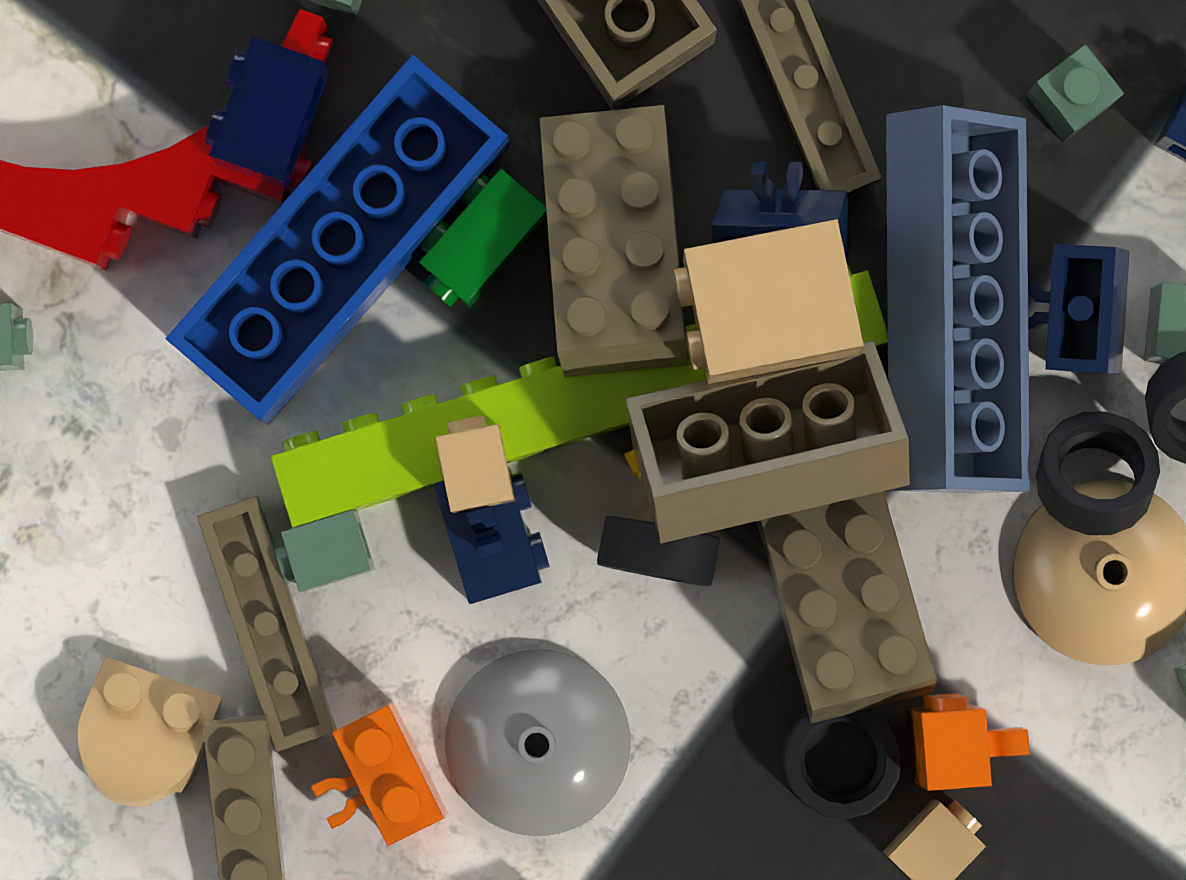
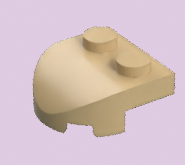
(142, 733)

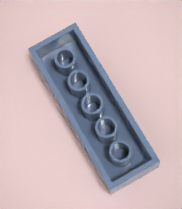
(959, 297)

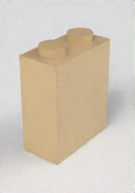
(769, 302)

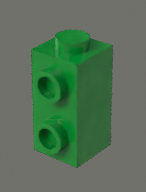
(481, 240)

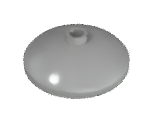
(546, 696)

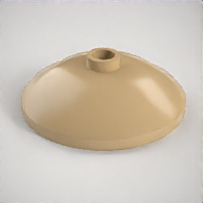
(1072, 604)

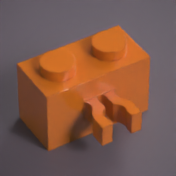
(954, 744)
(387, 774)

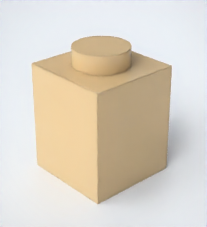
(474, 465)
(936, 843)

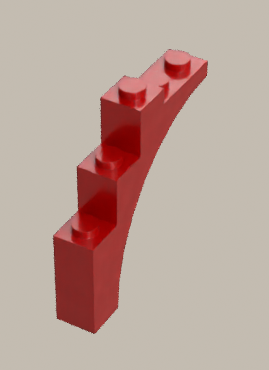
(87, 208)

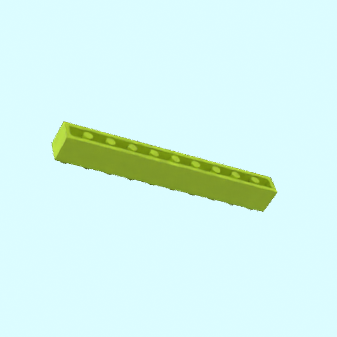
(535, 415)

